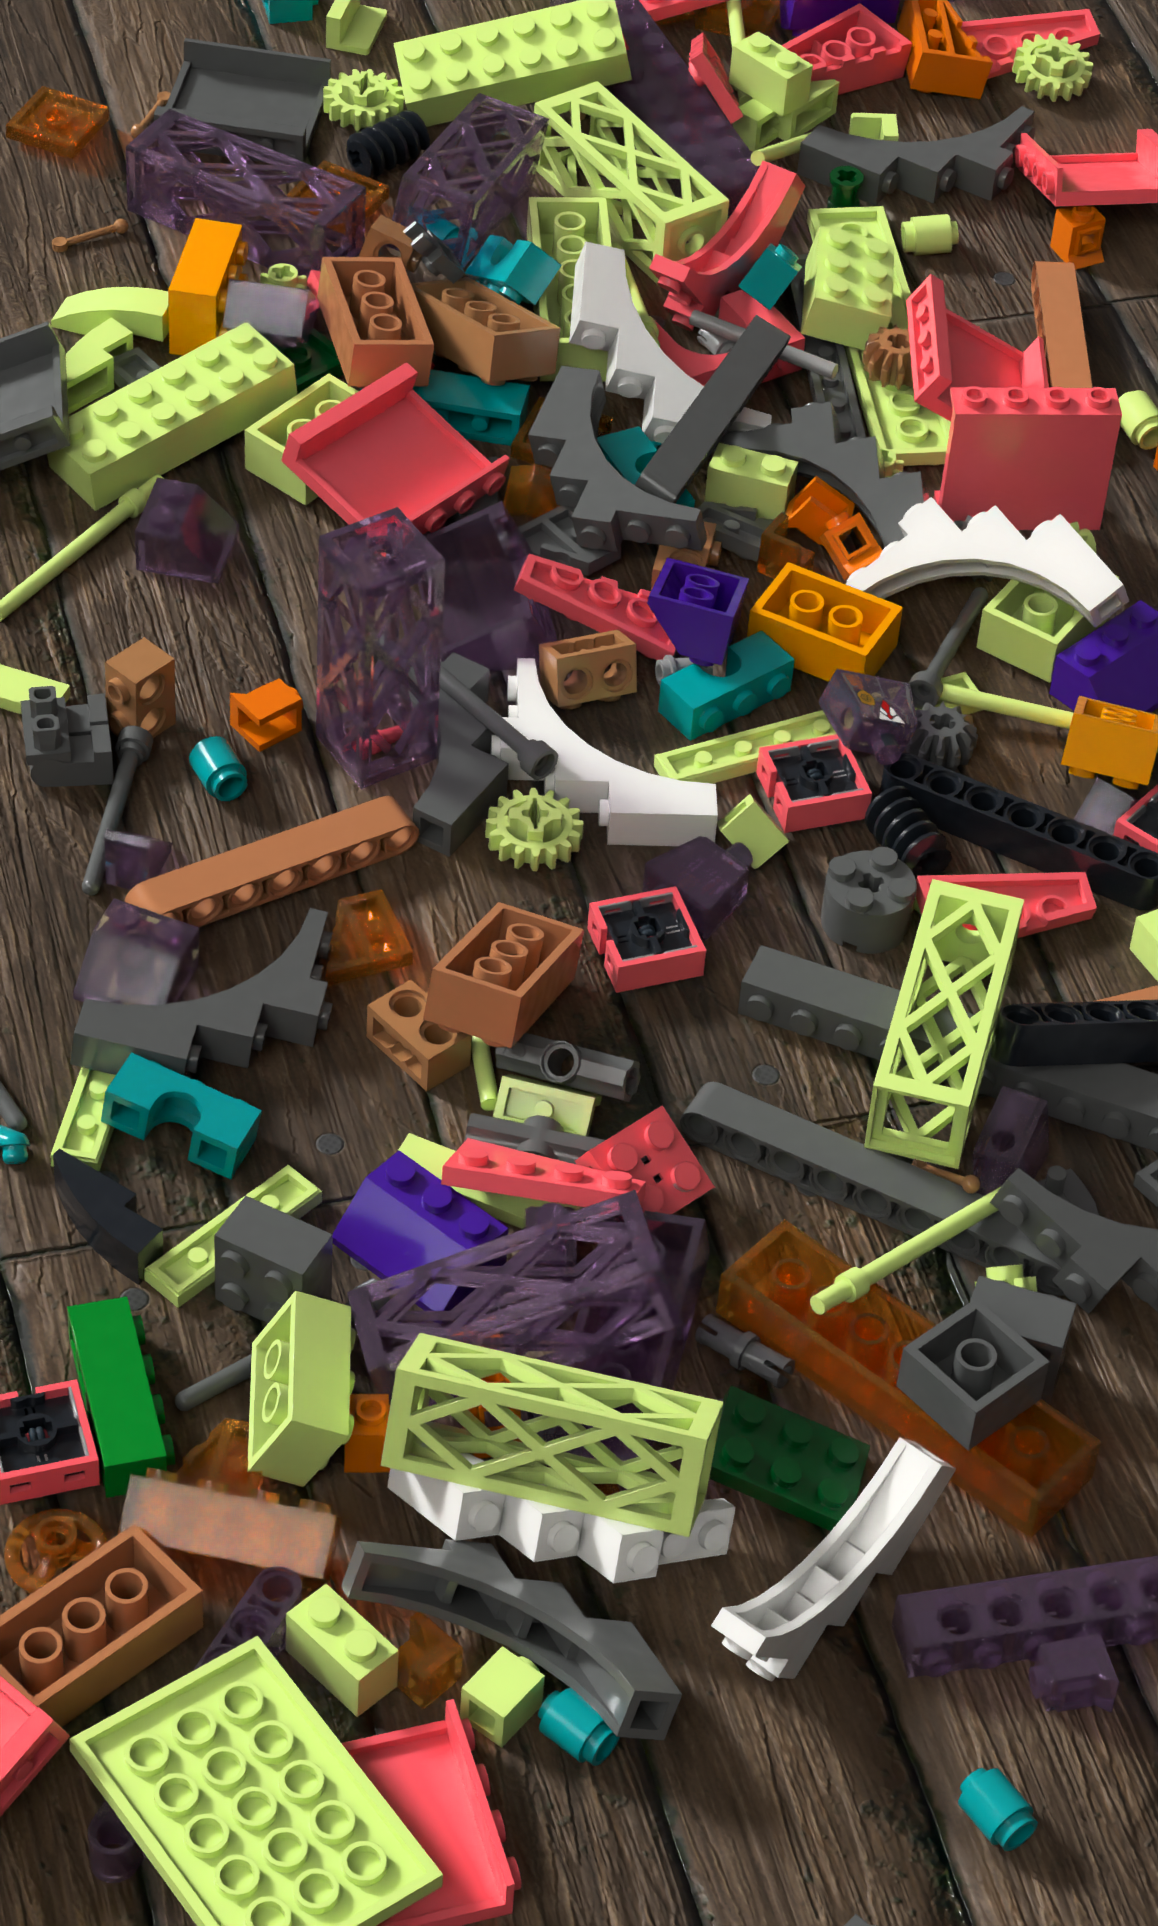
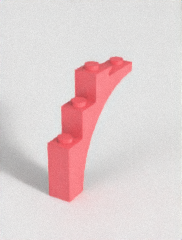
(731, 253)

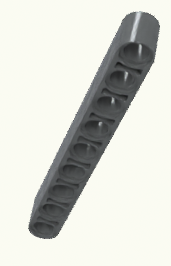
(856, 1177)

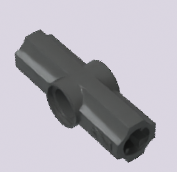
(591, 1072)
(536, 1136)

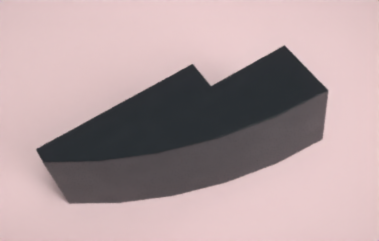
(107, 1217)

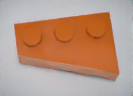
(941, 52)

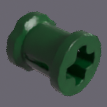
(845, 187)

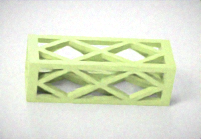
(662, 216)
(976, 956)
(652, 1500)

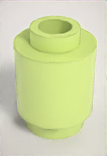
(929, 235)
(1139, 419)

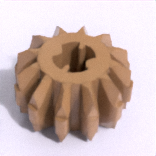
(889, 357)

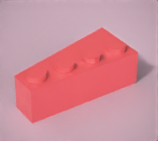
(854, 50)

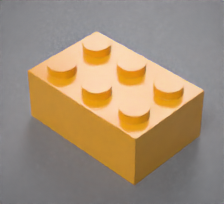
(201, 283)
(826, 623)
(1111, 743)

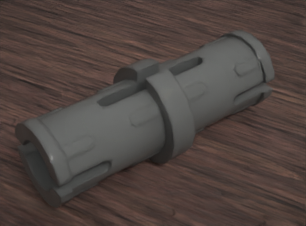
(745, 1350)

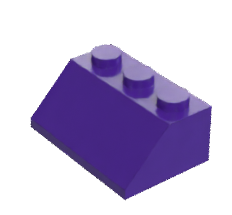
(806, 14)
(698, 609)
(1113, 663)
(409, 1220)

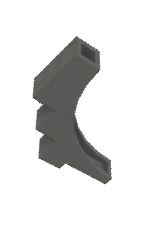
(921, 168)
(848, 466)
(582, 478)
(467, 774)
(224, 1027)
(1086, 1246)
(536, 1618)

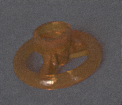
(55, 1541)

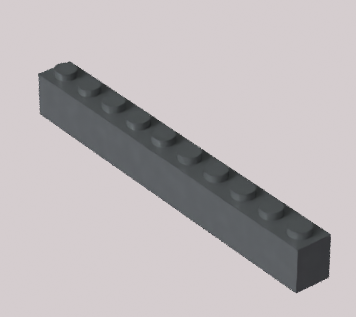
(858, 1016)

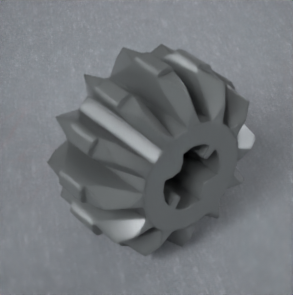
(943, 736)

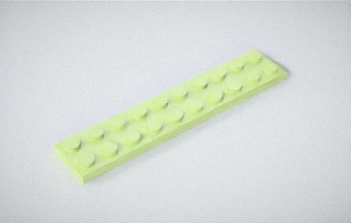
(890, 414)

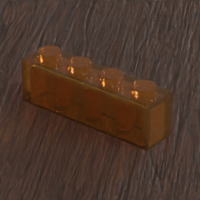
(231, 1526)

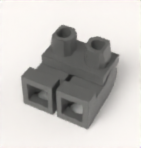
(65, 741)

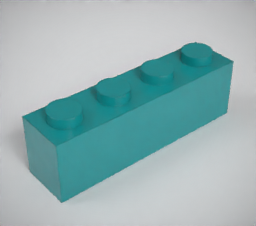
(477, 408)

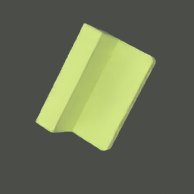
(353, 26)
(527, 1097)

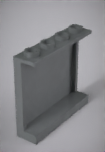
(252, 94)
(32, 395)

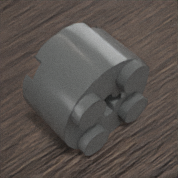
(868, 900)

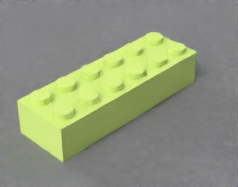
(513, 59)
(561, 229)
(173, 415)

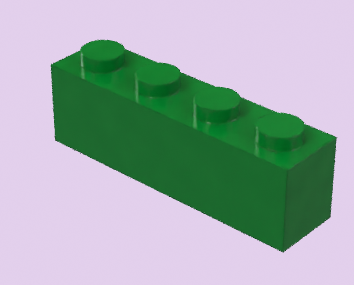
(117, 1392)

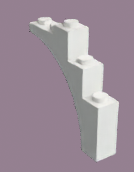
(636, 365)
(991, 546)
(630, 802)
(550, 1532)
(823, 1590)

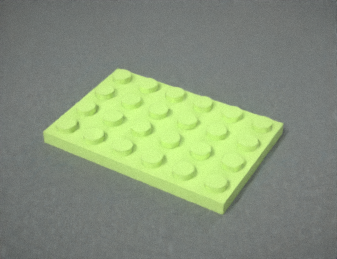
(253, 1802)

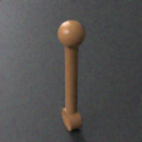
(137, 129)
(61, 244)
(969, 1183)

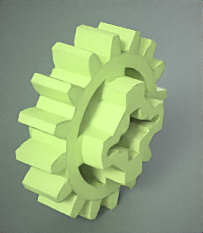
(1052, 67)
(362, 98)
(534, 829)

